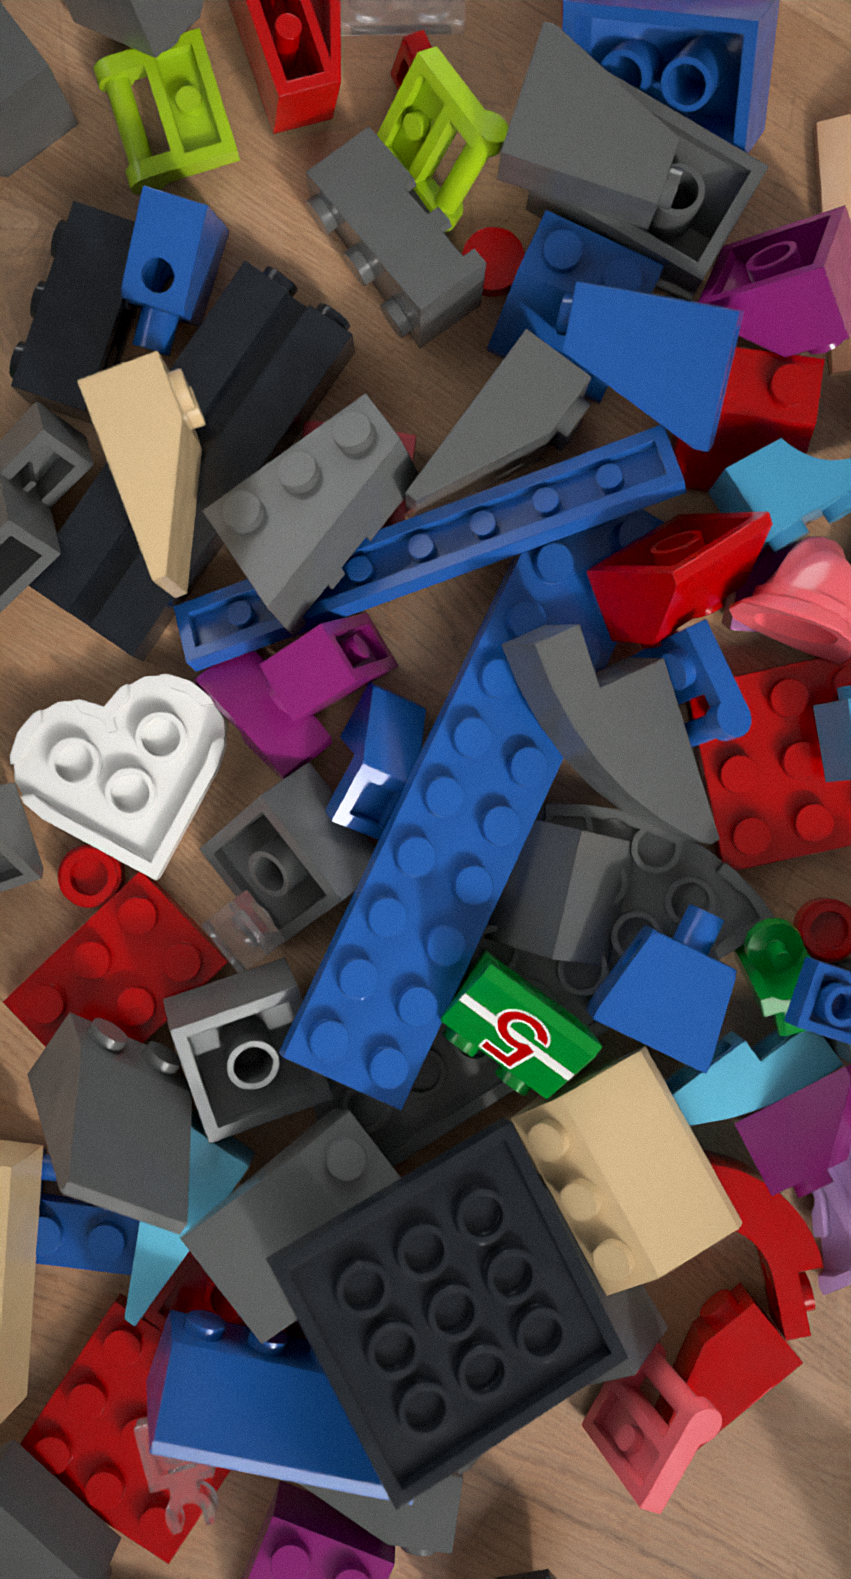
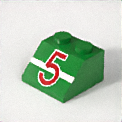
(518, 1028)

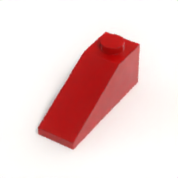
(731, 1355)

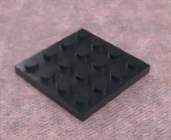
(448, 1310)

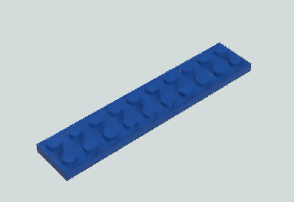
(451, 835)

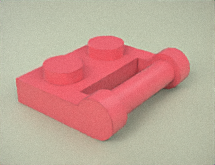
(639, 1442)

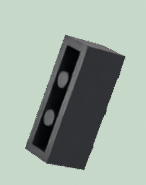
(76, 312)

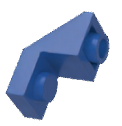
(386, 743)

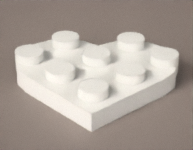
(125, 769)

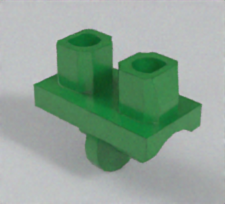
(771, 967)

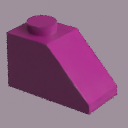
(327, 665)
(802, 1135)

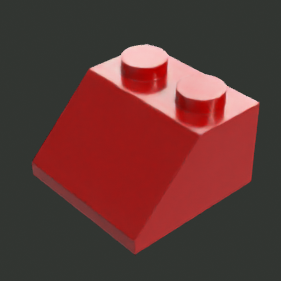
(763, 402)
(676, 573)

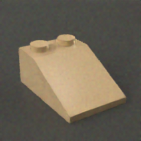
(154, 453)

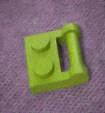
(187, 107)
(425, 120)

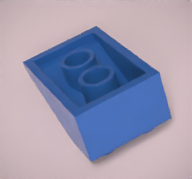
(688, 54)

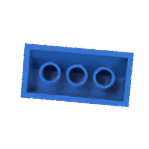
(251, 1406)

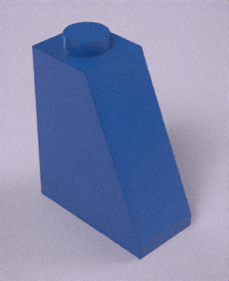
(656, 353)

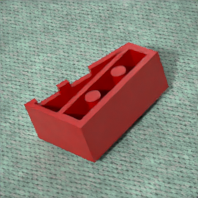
(292, 57)

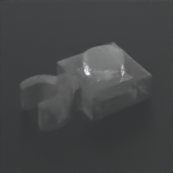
(181, 1478)

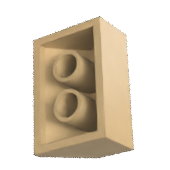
(626, 1172)

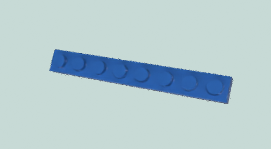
(449, 543)

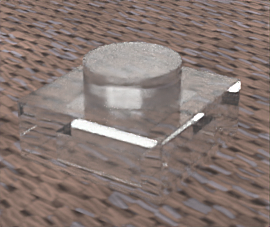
(243, 932)

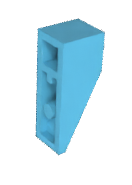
(158, 1252)

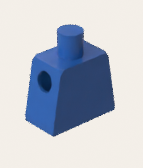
(170, 241)
(670, 990)

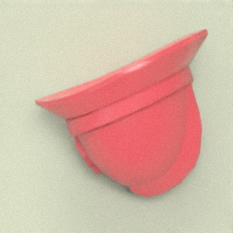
(805, 601)

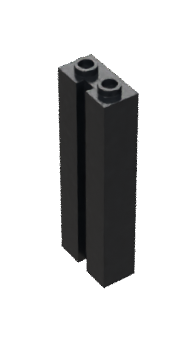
(257, 376)

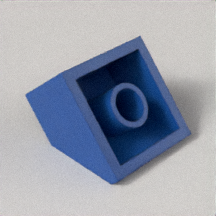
(551, 266)

